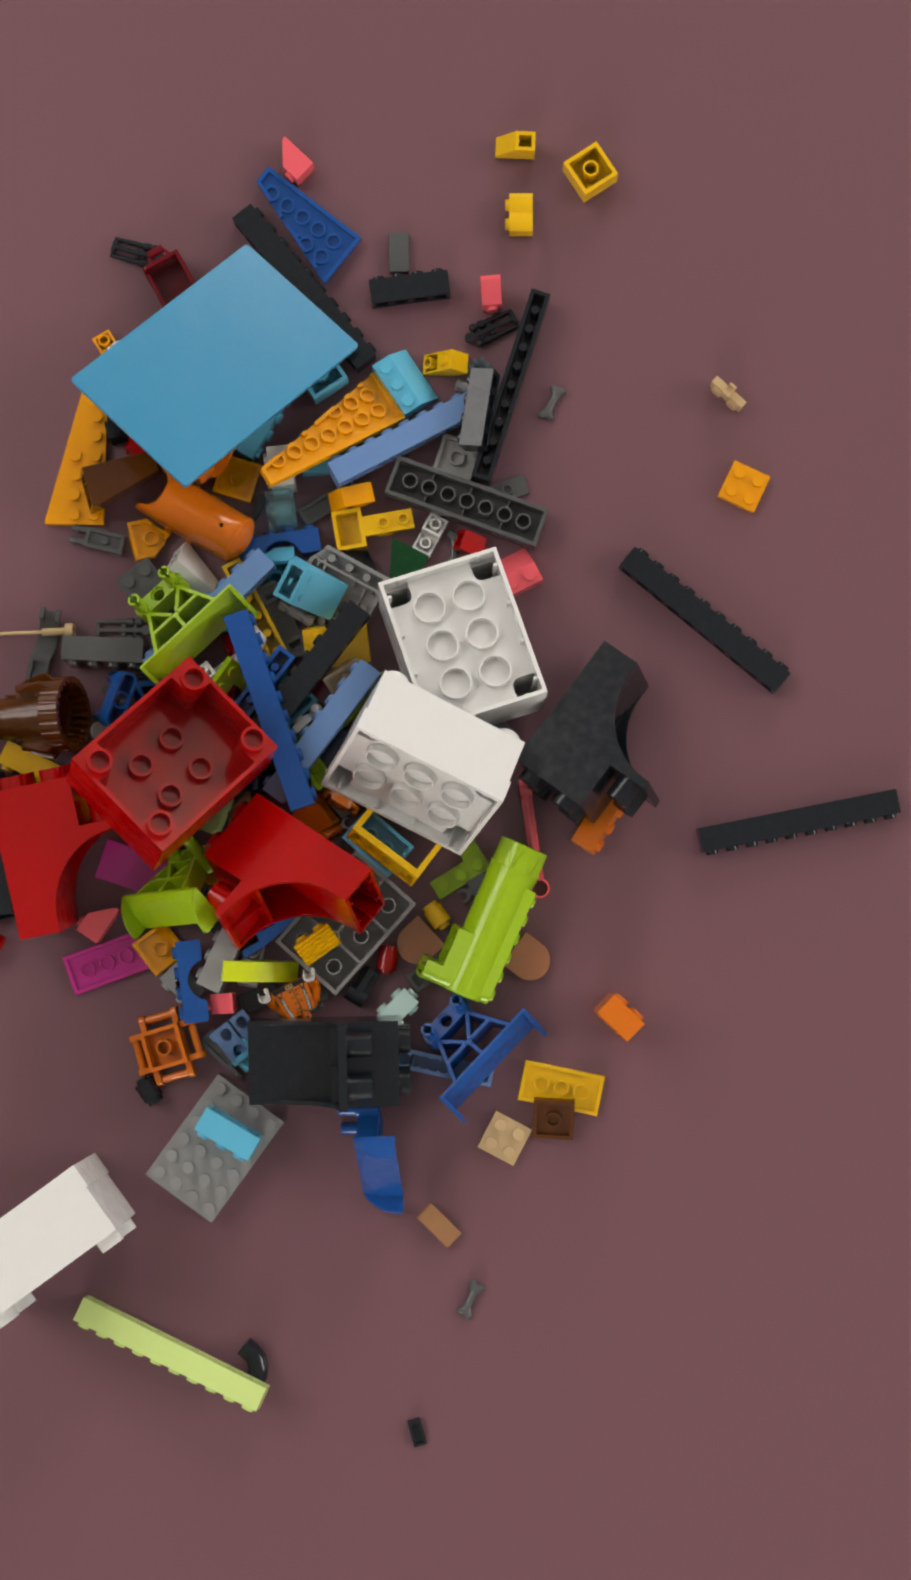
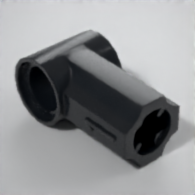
(359, 991)

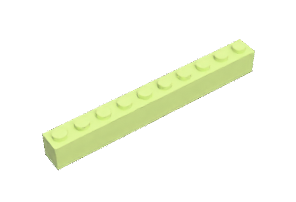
(171, 1352)

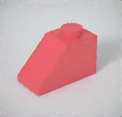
(295, 163)
(491, 293)
(97, 923)
(223, 1003)

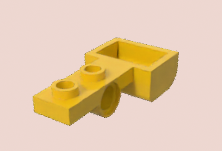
(352, 528)

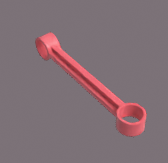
(530, 825)

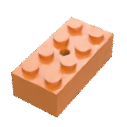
(618, 1016)

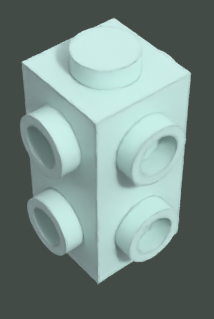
(402, 1003)

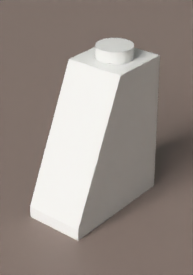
(192, 569)

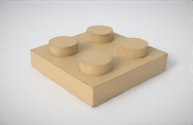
(504, 1138)

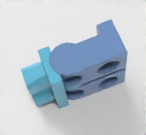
(233, 1039)

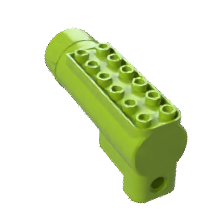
(479, 949)

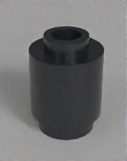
(149, 1090)

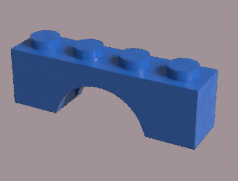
(305, 540)
(187, 955)

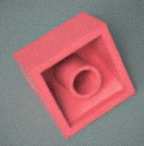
(521, 572)

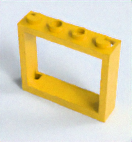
(385, 855)

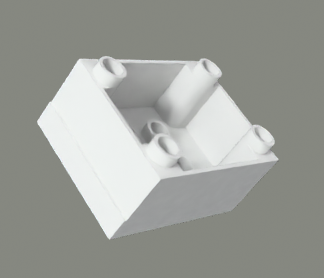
(464, 637)
(424, 763)
(56, 1228)

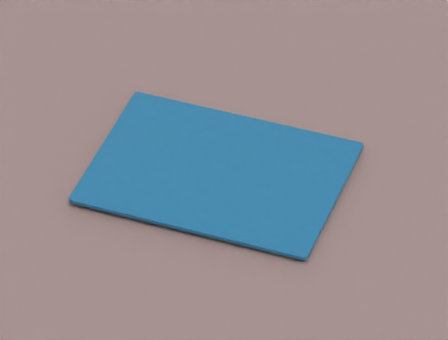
(214, 365)

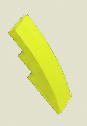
(259, 970)

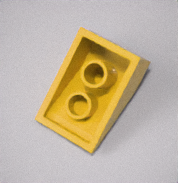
(358, 647)

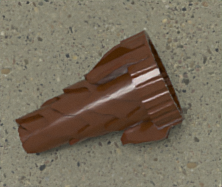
(47, 715)

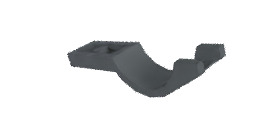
(46, 645)

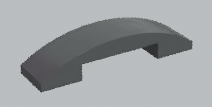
(283, 622)

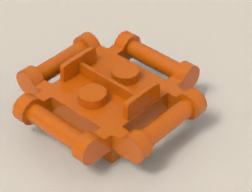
(166, 1047)

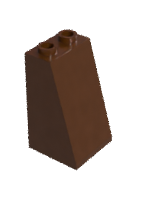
(116, 478)

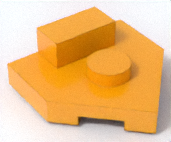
(145, 539)

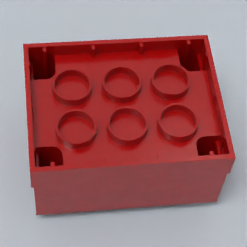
(170, 762)

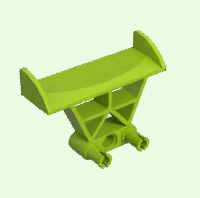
(195, 634)
(172, 895)

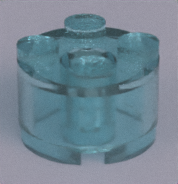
(281, 509)

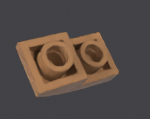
(438, 1225)

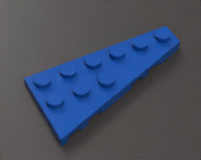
(317, 232)

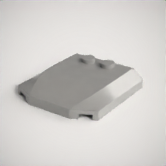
(361, 580)

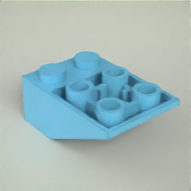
(310, 588)

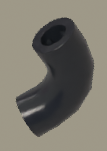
(256, 1359)

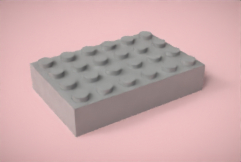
(346, 959)
(198, 1169)

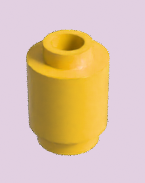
(437, 915)

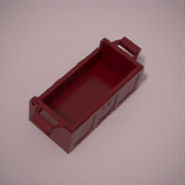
(167, 274)

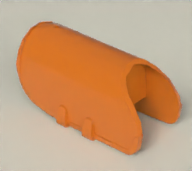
(198, 518)

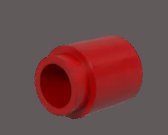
(387, 959)

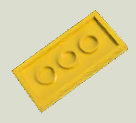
(561, 1082)

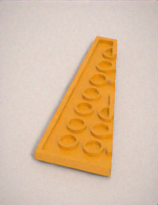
(350, 422)
(84, 448)

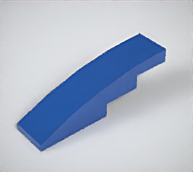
(266, 936)

